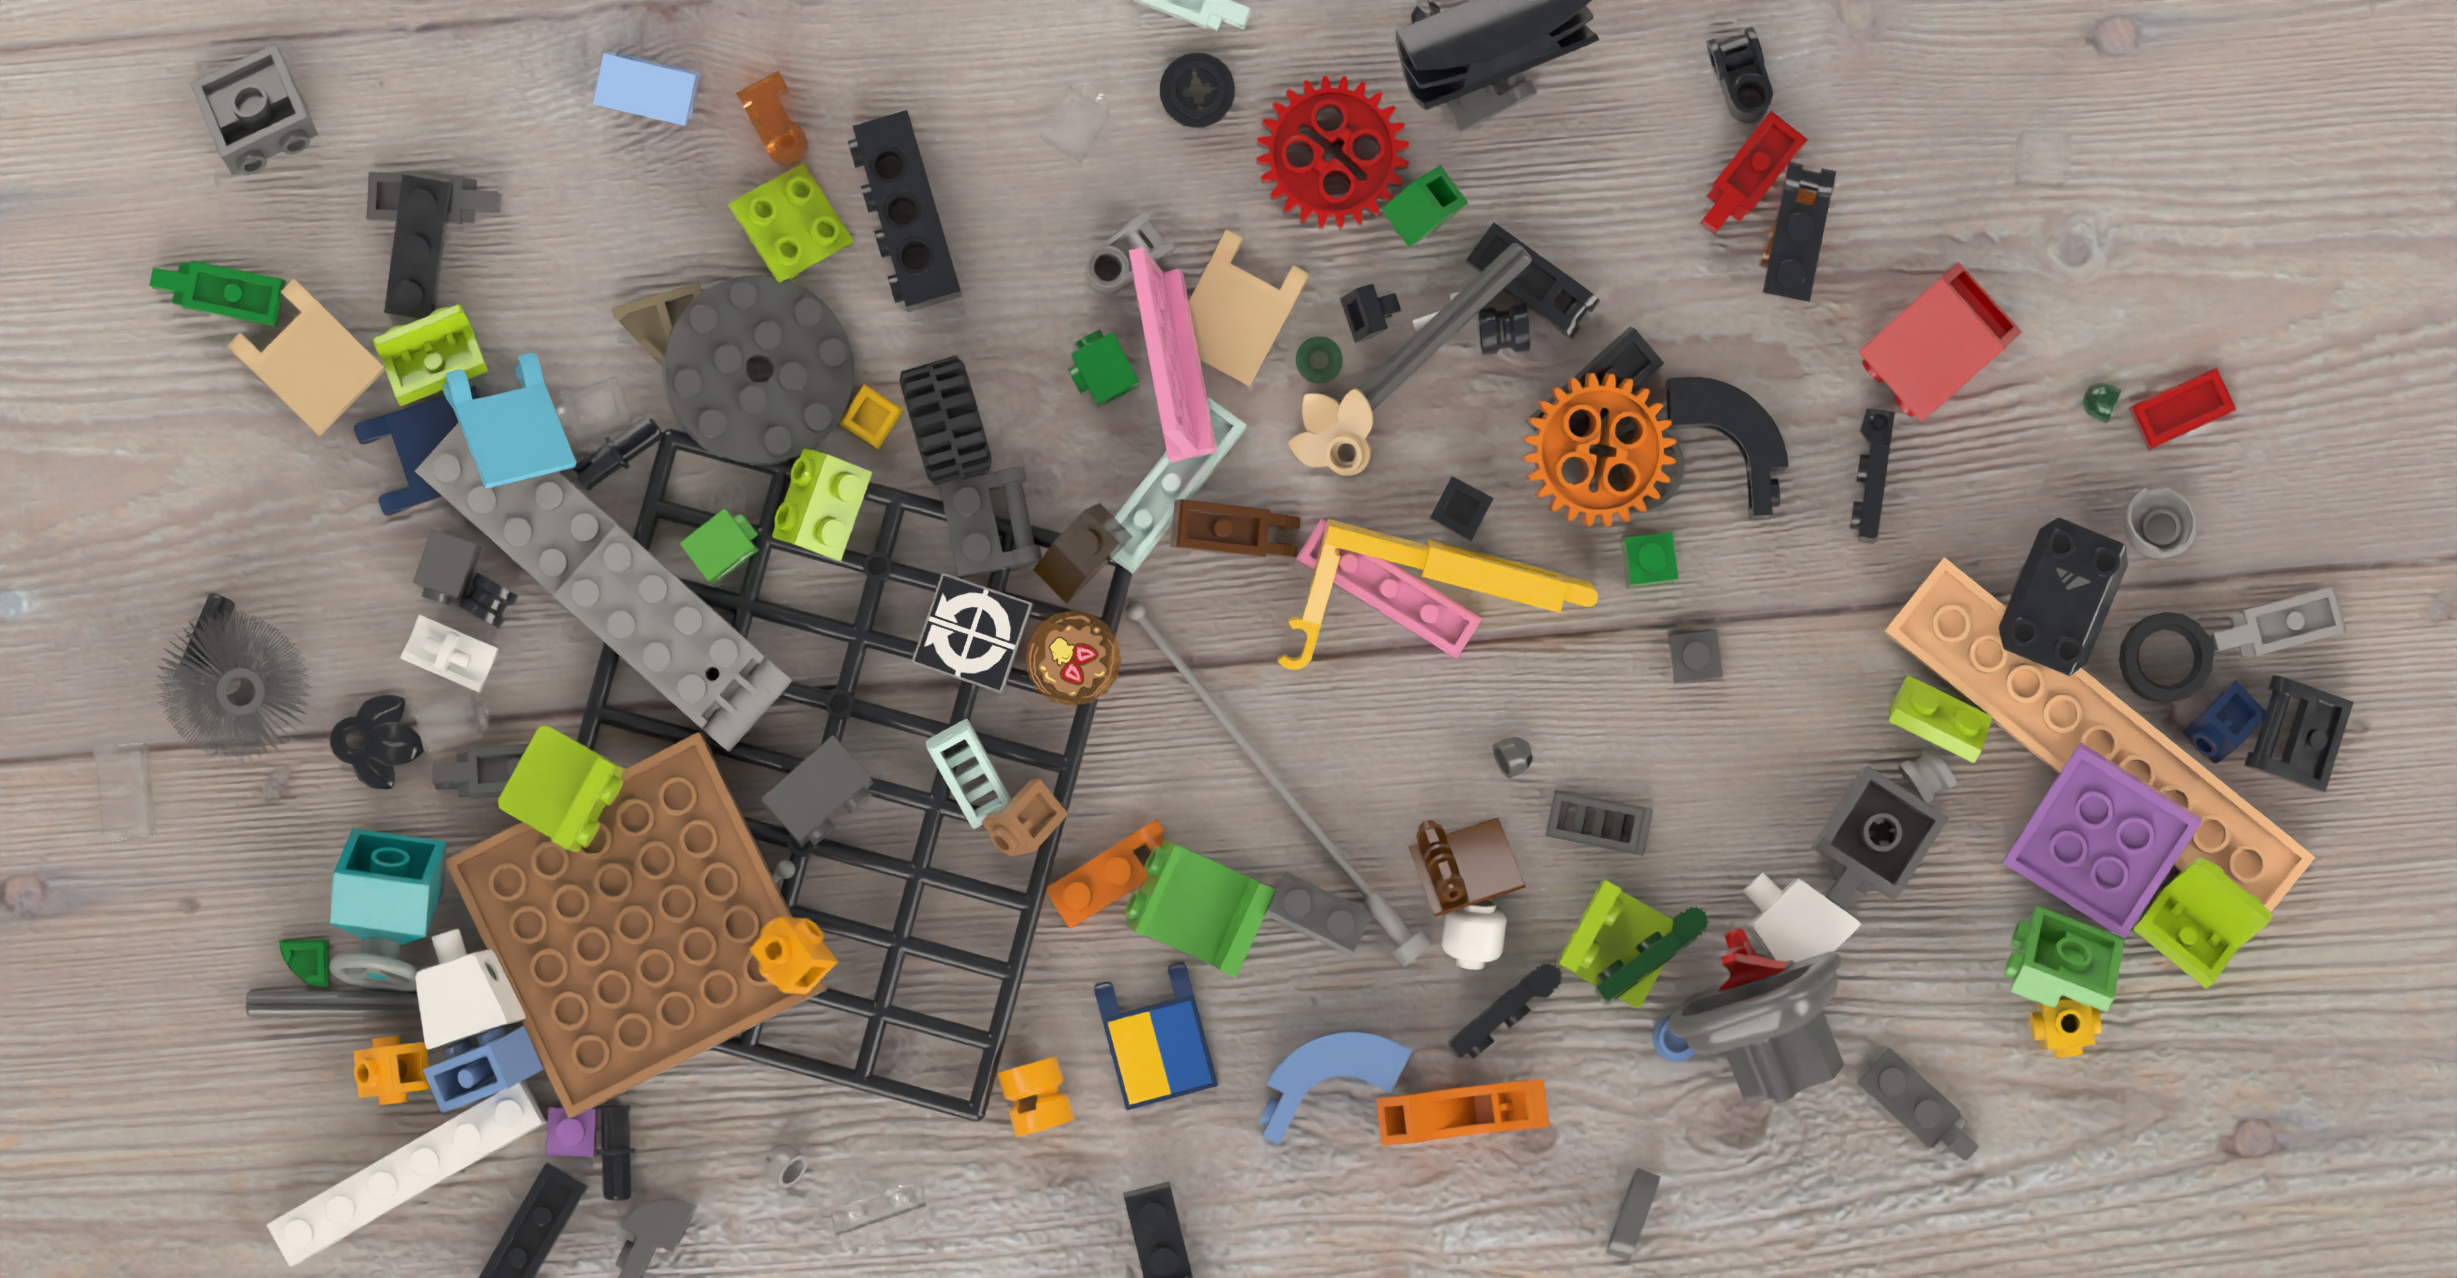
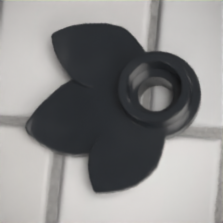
(384, 741)

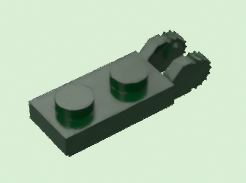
(1653, 954)

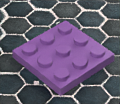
(2102, 840)

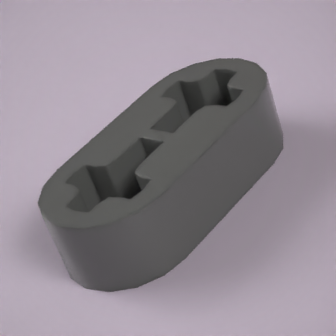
(1633, 1214)

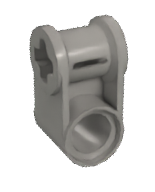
(1118, 249)

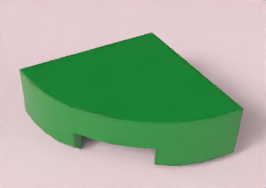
(308, 960)

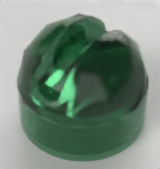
(2101, 400)

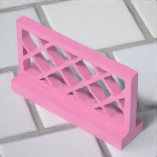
(1173, 359)

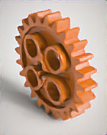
(1640, 456)

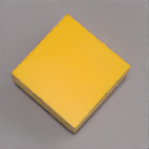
(871, 417)

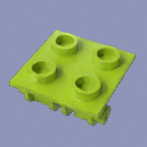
(791, 223)

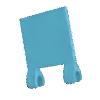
(513, 431)

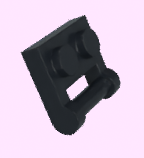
(2312, 738)

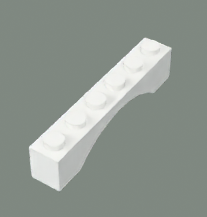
(406, 1173)

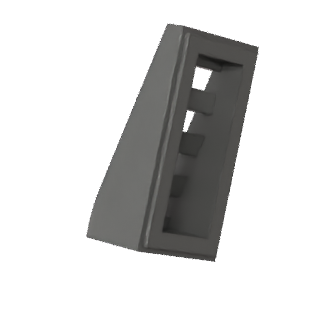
(1639, 830)

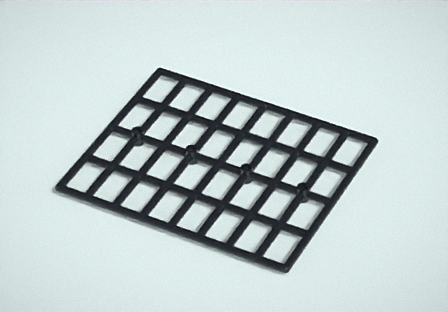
(936, 804)

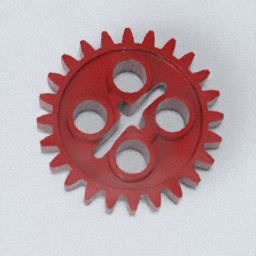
(1305, 185)

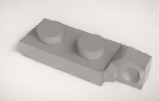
(2283, 624)

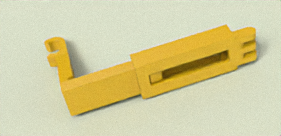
(1437, 562)

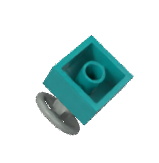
(386, 897)

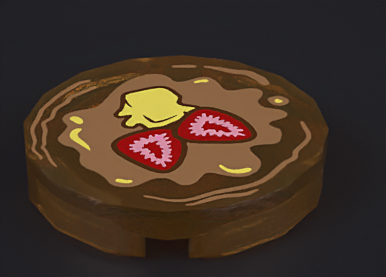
(1073, 658)

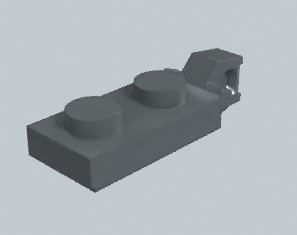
(464, 198)
(479, 771)
(1917, 1105)

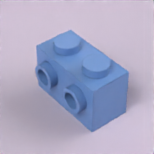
(482, 1069)

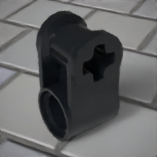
(1740, 65)

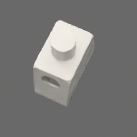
(1796, 920)
(463, 993)

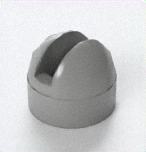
(786, 1165)

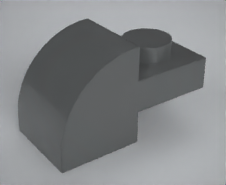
(655, 1224)

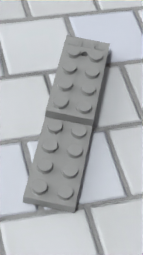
(616, 591)

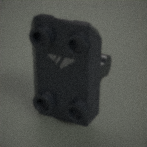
(2063, 596)

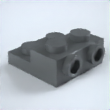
(254, 111)

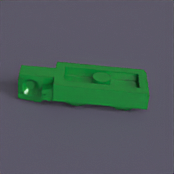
(223, 292)

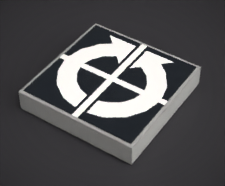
(972, 633)

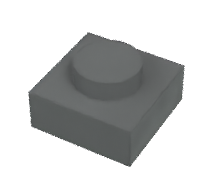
(1695, 656)

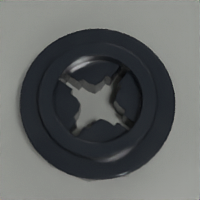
(1211, 73)

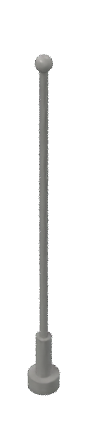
(1409, 945)

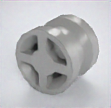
(1927, 774)

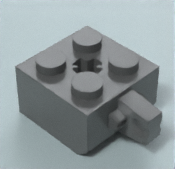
(1880, 865)

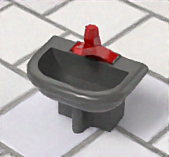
(1766, 1021)

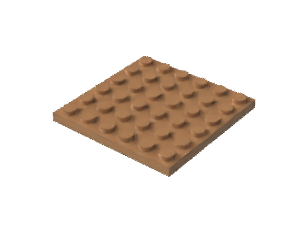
(640, 936)

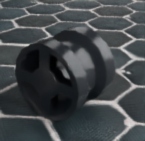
(488, 600)

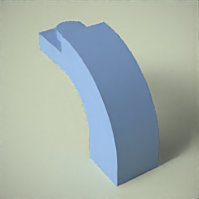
(1324, 1057)

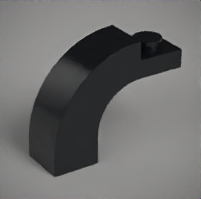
(1739, 417)

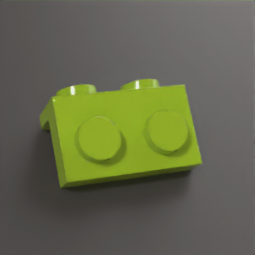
(426, 350)
(821, 503)
(1940, 718)

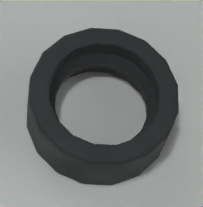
(2195, 636)

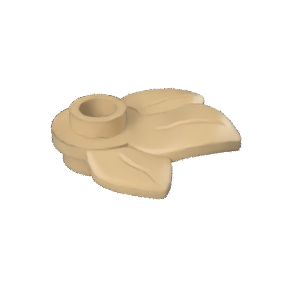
(1331, 426)

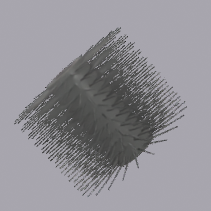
(213, 682)

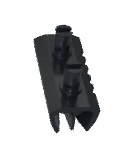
(1486, 43)

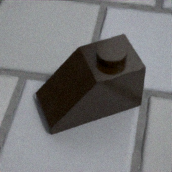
(1082, 551)

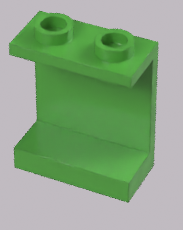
(1198, 906)

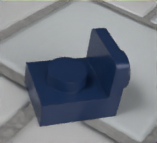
(2225, 723)

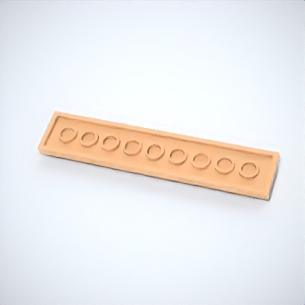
(1956, 635)

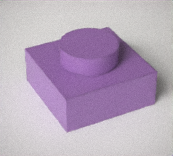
(571, 1135)

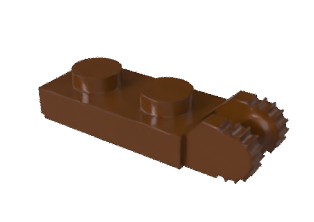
(1229, 529)

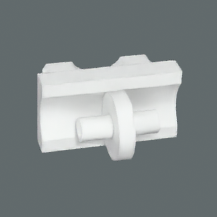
(449, 653)

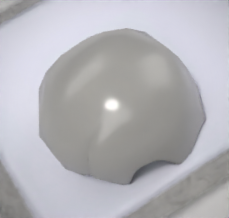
(2160, 523)

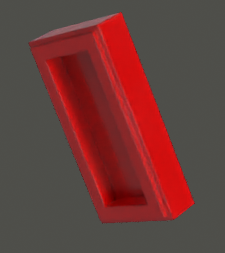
(2182, 408)

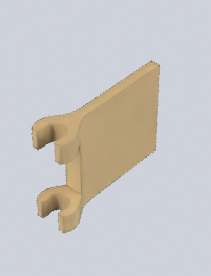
(1238, 313)
(312, 362)

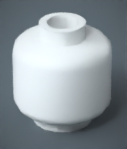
(1474, 934)

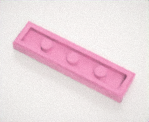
(1398, 596)

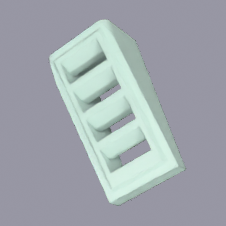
(950, 737)

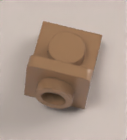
(1025, 820)

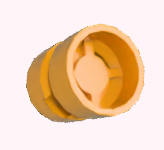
(1037, 1079)

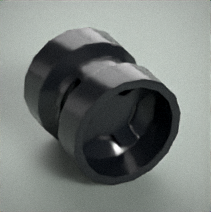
(1515, 329)

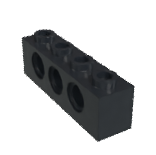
(895, 137)

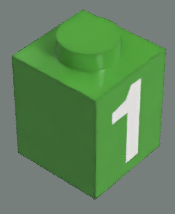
(721, 545)

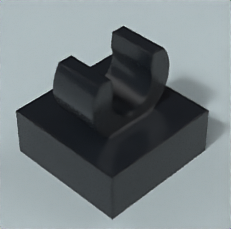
(1367, 312)
(1461, 508)

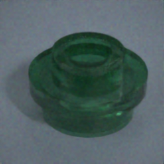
(1322, 345)

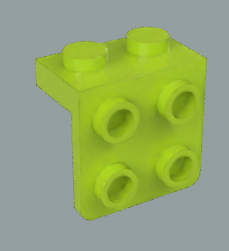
(561, 788)
(2202, 920)

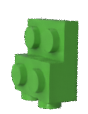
(2063, 959)

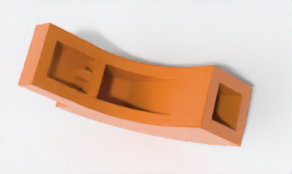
(1462, 1111)

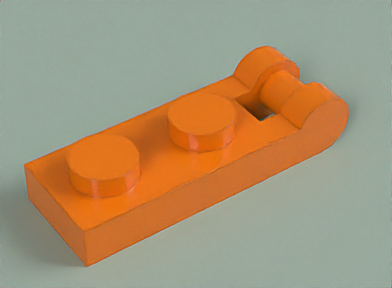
(1104, 877)

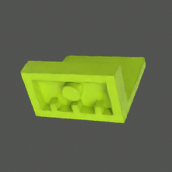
(1610, 932)

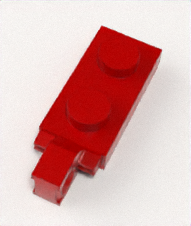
(1752, 171)

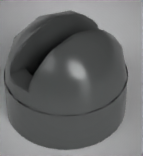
(1512, 756)

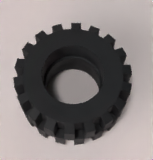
(945, 420)

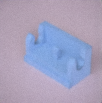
(646, 88)

